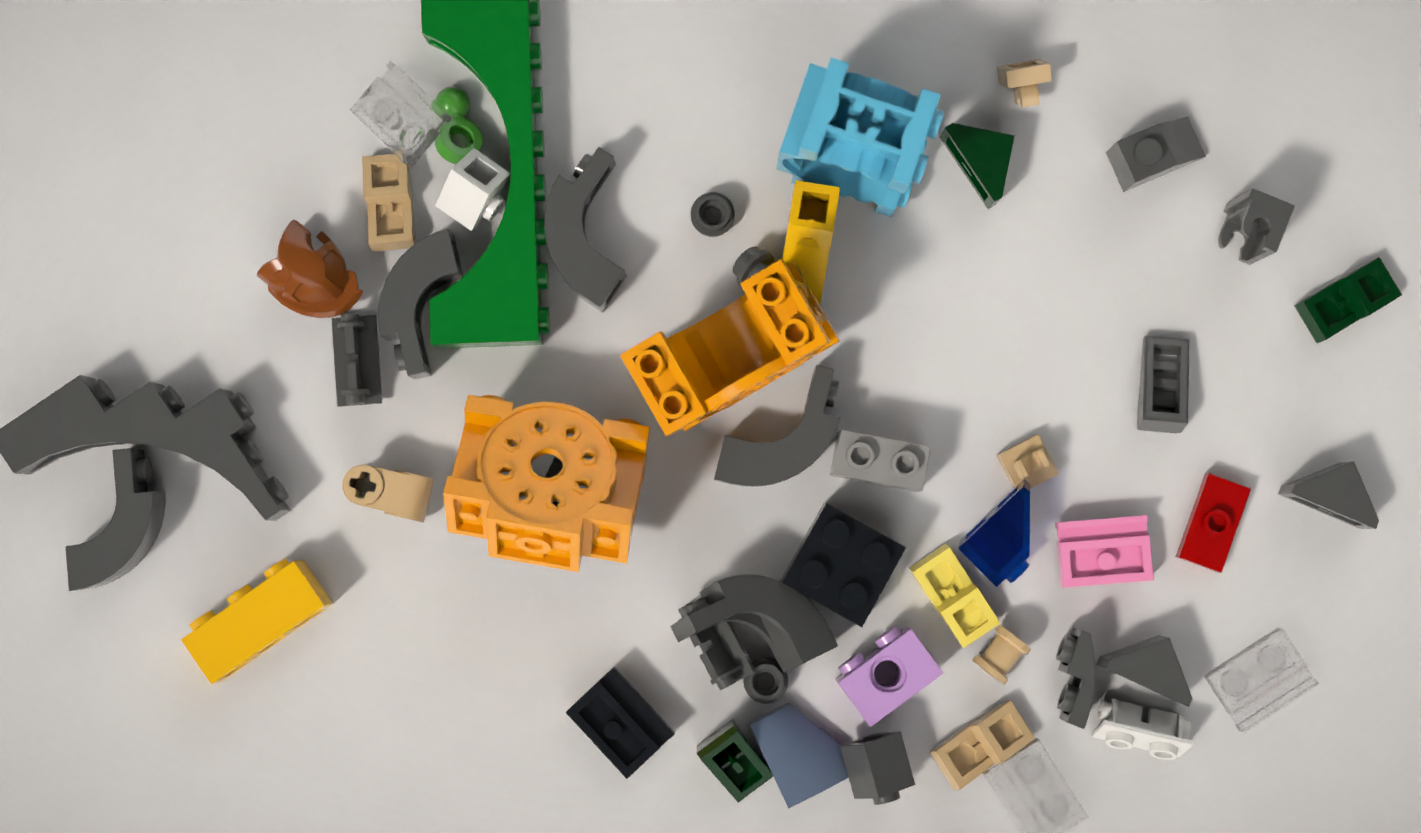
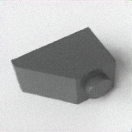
(1154, 152)

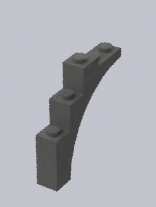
(84, 418)

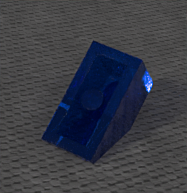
(1002, 538)

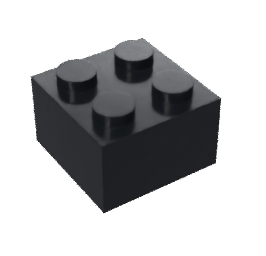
(843, 564)

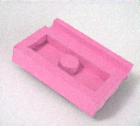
(1104, 551)

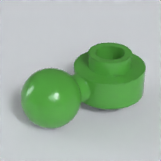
(459, 129)

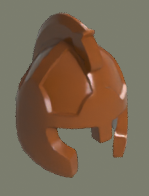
(308, 279)

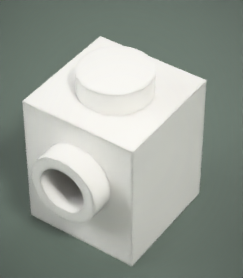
(473, 190)

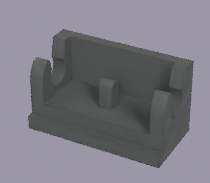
(1260, 221)

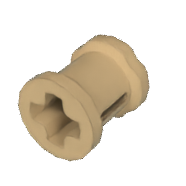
(1001, 654)

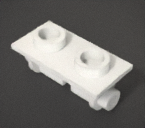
(1163, 734)

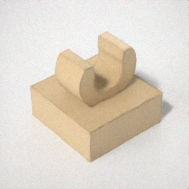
(1024, 79)
(1027, 461)

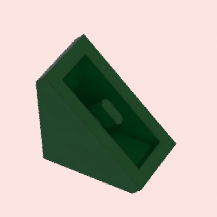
(982, 158)
(734, 761)

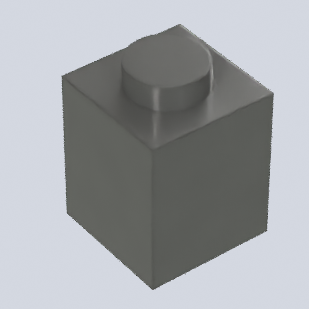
(878, 767)

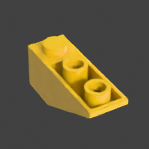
(811, 231)

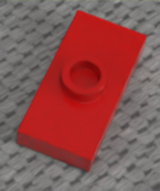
(1213, 523)

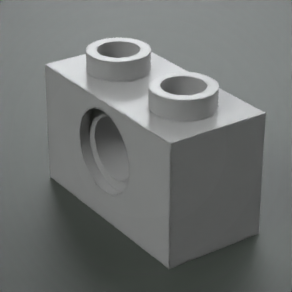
(880, 461)

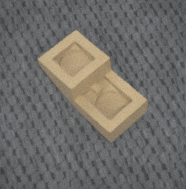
(389, 203)
(982, 744)

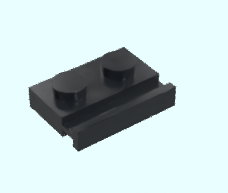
(620, 722)

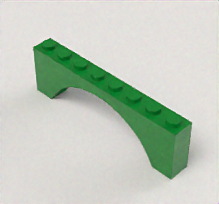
(501, 293)

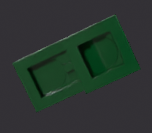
(1348, 300)

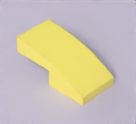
(954, 595)

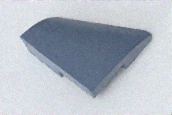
(798, 753)

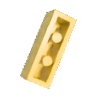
(255, 619)

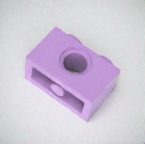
(914, 667)

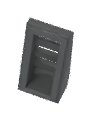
(1163, 421)

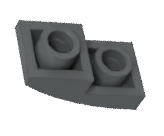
(1078, 660)

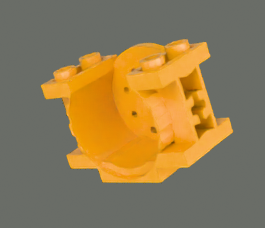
(731, 351)
(533, 530)

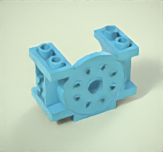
(859, 136)

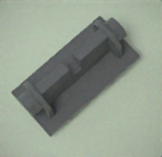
(356, 360)
(722, 654)

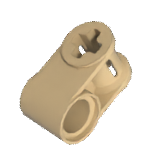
(395, 492)

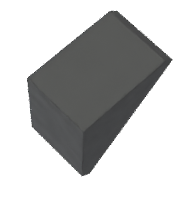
(1335, 492)
(1151, 665)

